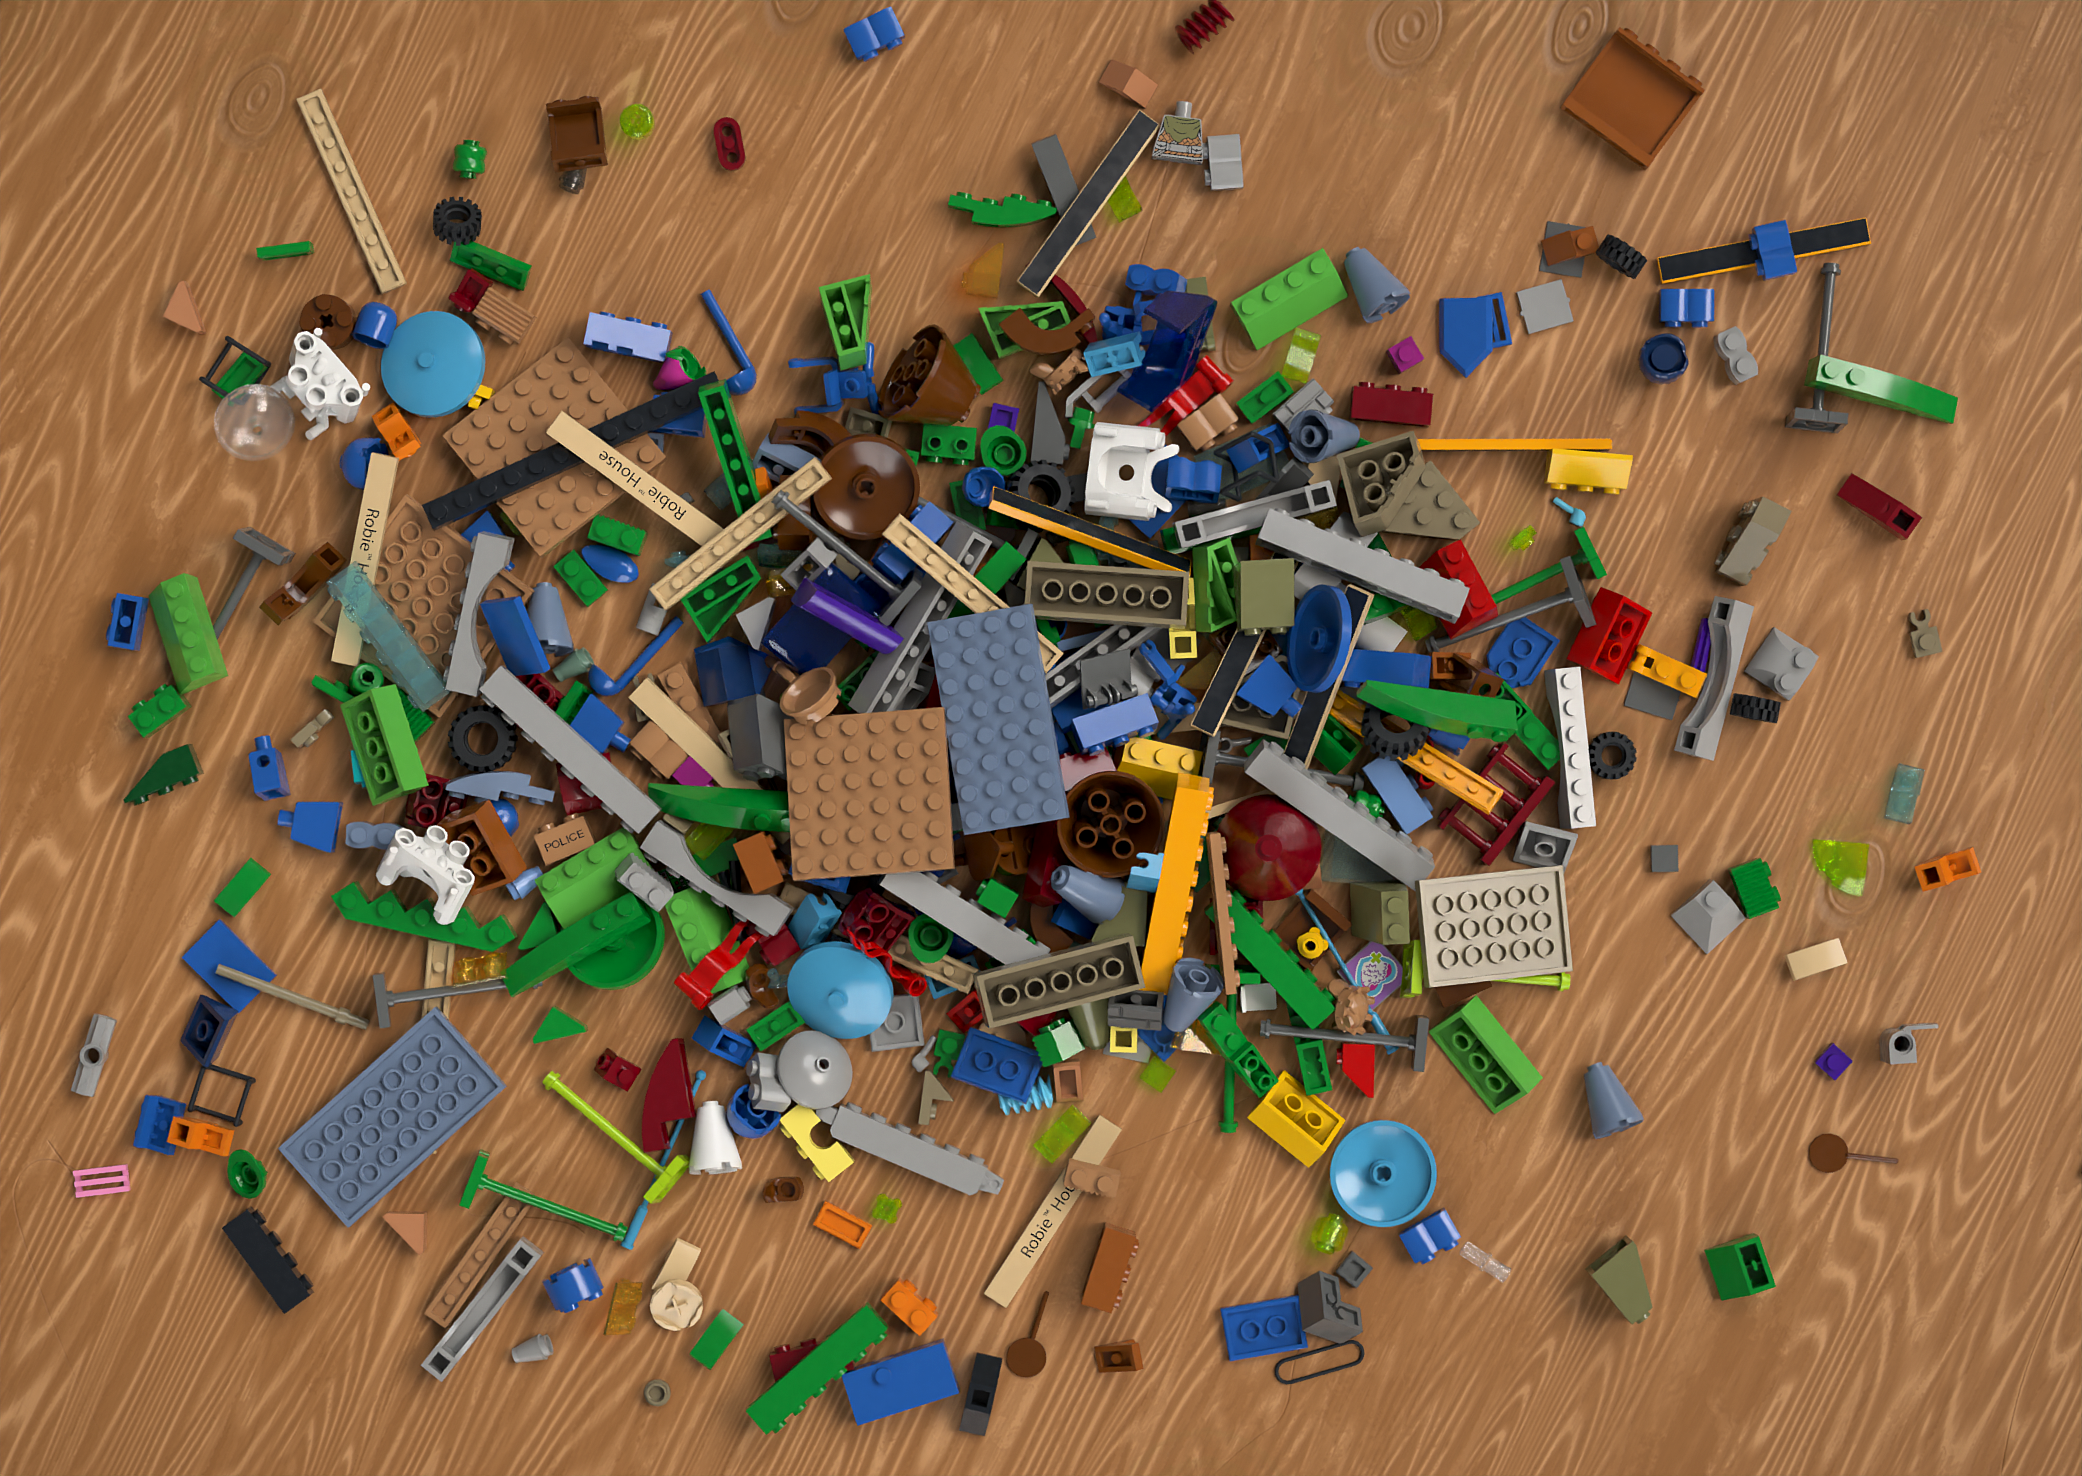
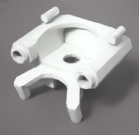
(321, 383)
(1119, 446)
(433, 863)

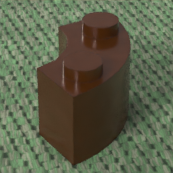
(791, 532)

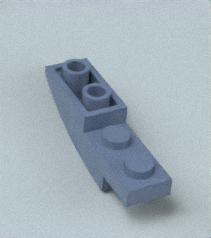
(489, 784)

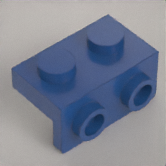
(156, 1123)

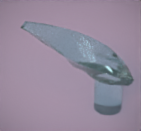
(777, 980)

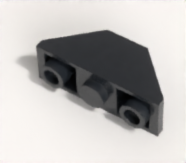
(981, 1394)

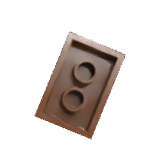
(492, 852)
(761, 861)
(1109, 1268)

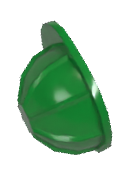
(1002, 450)
(929, 939)
(246, 1174)

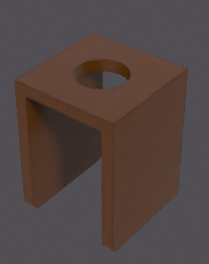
(1483, 676)

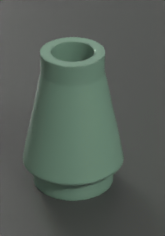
(574, 664)

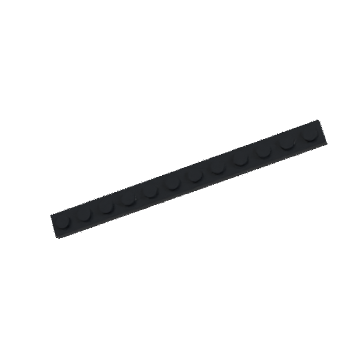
(558, 458)

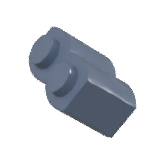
(368, 834)

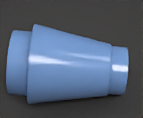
(524, 883)

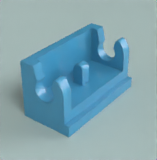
(1114, 354)
(1146, 877)
(813, 921)

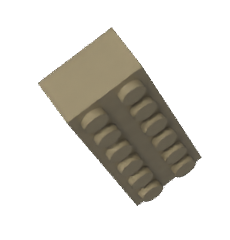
(1107, 594)
(1058, 980)

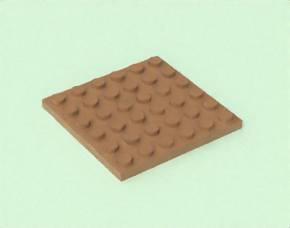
(516, 426)
(423, 583)
(869, 794)

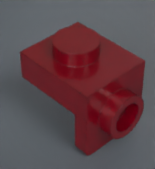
(470, 291)
(617, 1069)

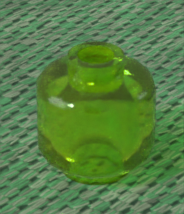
(641, 130)
(1329, 1234)

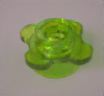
(893, 1204)

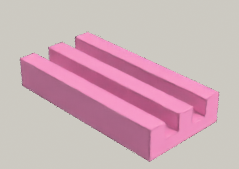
(79, 1183)

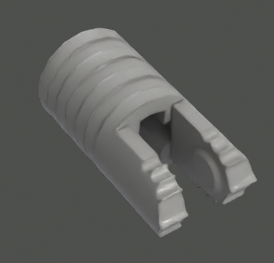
(651, 616)

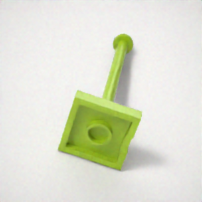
(1413, 974)
(665, 1176)

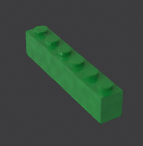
(731, 447)
(1276, 963)
(817, 1368)

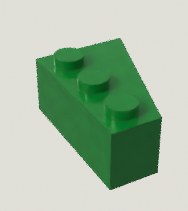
(721, 596)

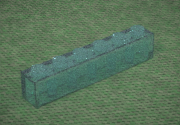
(388, 636)

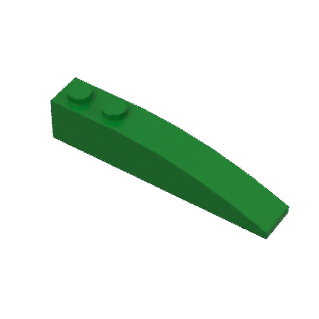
(1879, 388)
(1444, 710)
(724, 806)
(577, 942)

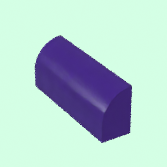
(846, 617)

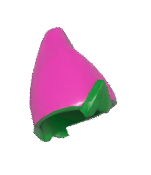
(678, 369)

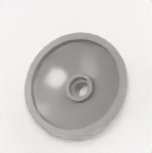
(805, 1079)

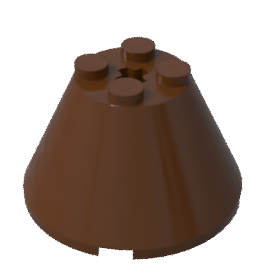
(928, 382)
(1111, 845)

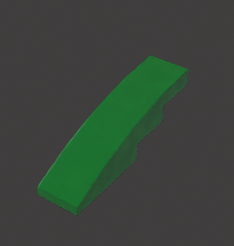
(993, 574)
(1310, 1058)

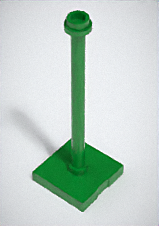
(1585, 555)
(1248, 975)
(479, 1180)

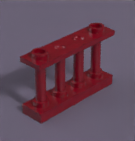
(1521, 807)

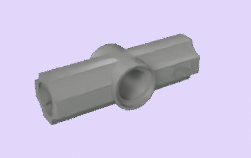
(89, 1072)

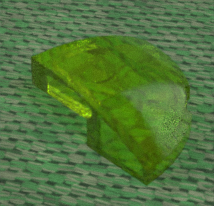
(1843, 863)

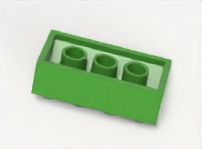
(1289, 299)
(187, 633)
(384, 744)
(589, 878)
(702, 928)
(1485, 1055)

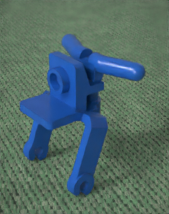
(1122, 321)
(842, 384)
(1169, 697)

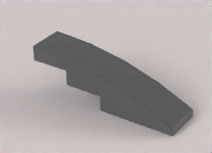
(1058, 177)

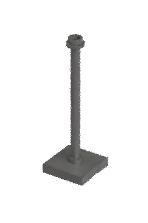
(1816, 417)
(1026, 547)
(262, 548)
(1574, 593)
(898, 594)
(1212, 756)
(387, 999)
(1415, 1042)

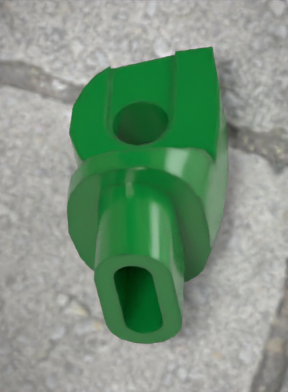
(1082, 420)

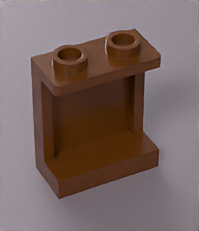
(577, 134)
(1299, 922)

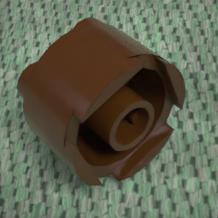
(325, 307)

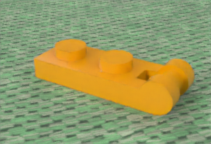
(1669, 671)

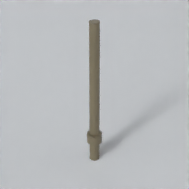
(340, 1015)

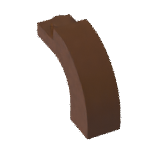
(1045, 342)
(809, 430)
(304, 585)
(1047, 931)

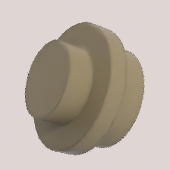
(657, 1392)

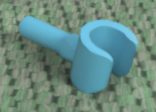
(1577, 515)

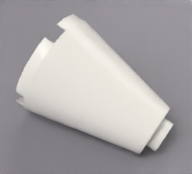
(713, 1142)

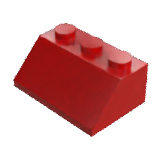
(1479, 605)
(1614, 638)

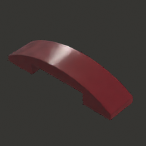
(1075, 302)

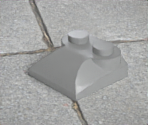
(1781, 664)

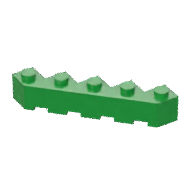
(391, 913)

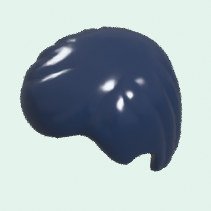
(1663, 358)

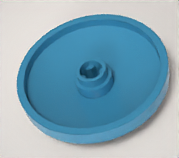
(433, 364)
(840, 990)
(1383, 1173)

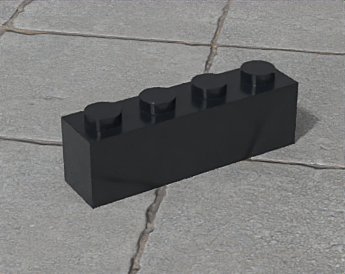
(268, 1260)

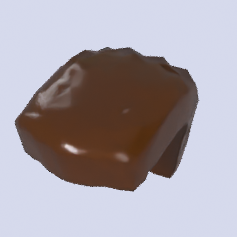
(757, 986)
(783, 1189)

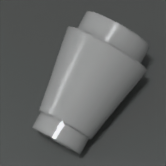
(534, 1349)

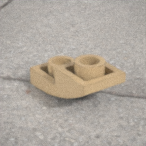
(1815, 959)
(677, 1262)

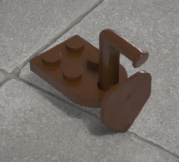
(1000, 850)

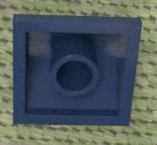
(725, 674)
(208, 1029)

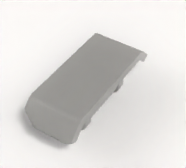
(1101, 400)
(1308, 576)

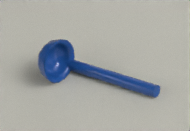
(746, 379)
(606, 686)

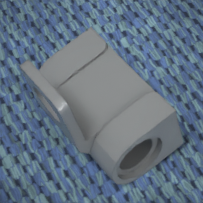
(1907, 1049)

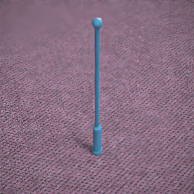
(1376, 1021)
(642, 1209)

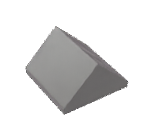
(756, 621)
(1543, 846)

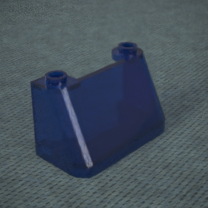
(806, 640)

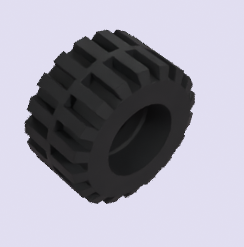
(1049, 479)
(459, 739)
(1387, 742)

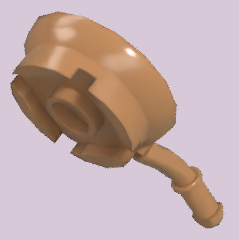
(808, 695)

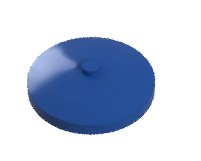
(1319, 638)

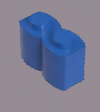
(874, 34)
(1773, 250)
(1152, 281)
(1686, 306)
(1193, 480)
(1429, 1236)

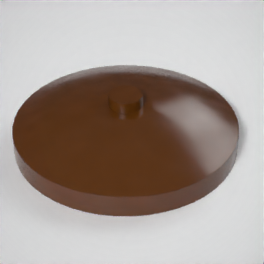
(868, 486)

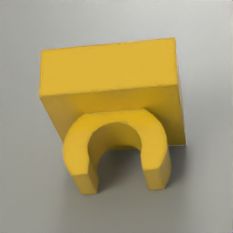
(482, 393)

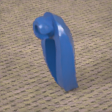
(610, 563)

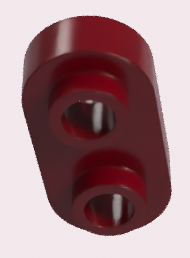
(729, 144)

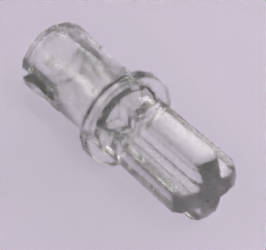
(1485, 1261)

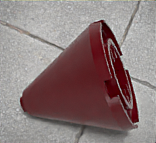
(1269, 848)

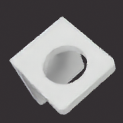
(1257, 997)

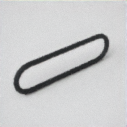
(1322, 1372)

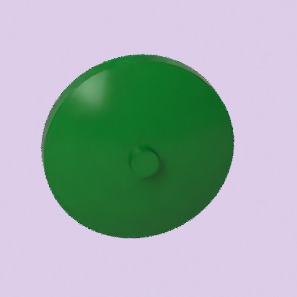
(626, 959)

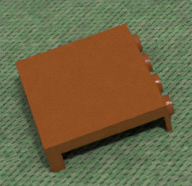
(1633, 97)

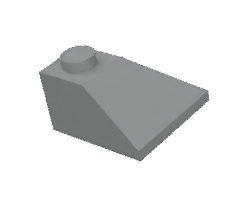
(1708, 916)

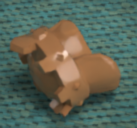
(1059, 368)
(1351, 1006)

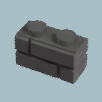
(1137, 1010)

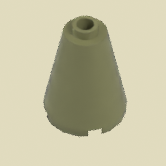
(1092, 1023)

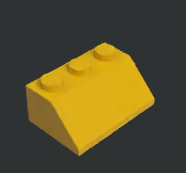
(1587, 470)
(1156, 763)
(1296, 1121)

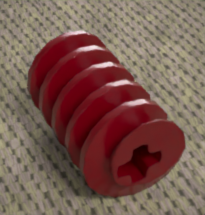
(1203, 24)

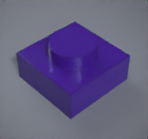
(1003, 416)
(1833, 1061)

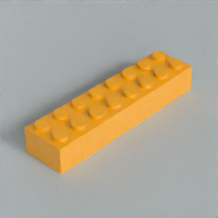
(1178, 873)

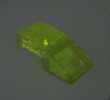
(1124, 202)
(1301, 355)
(1062, 1133)

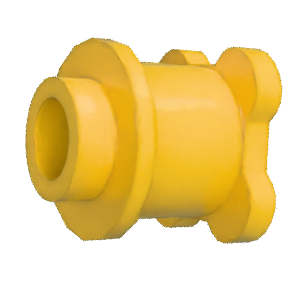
(1313, 935)

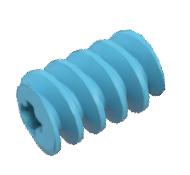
(1040, 1093)

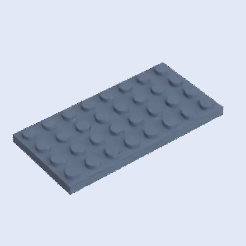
(998, 719)
(392, 1117)

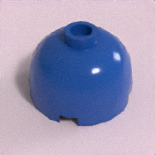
(356, 459)
(747, 1120)

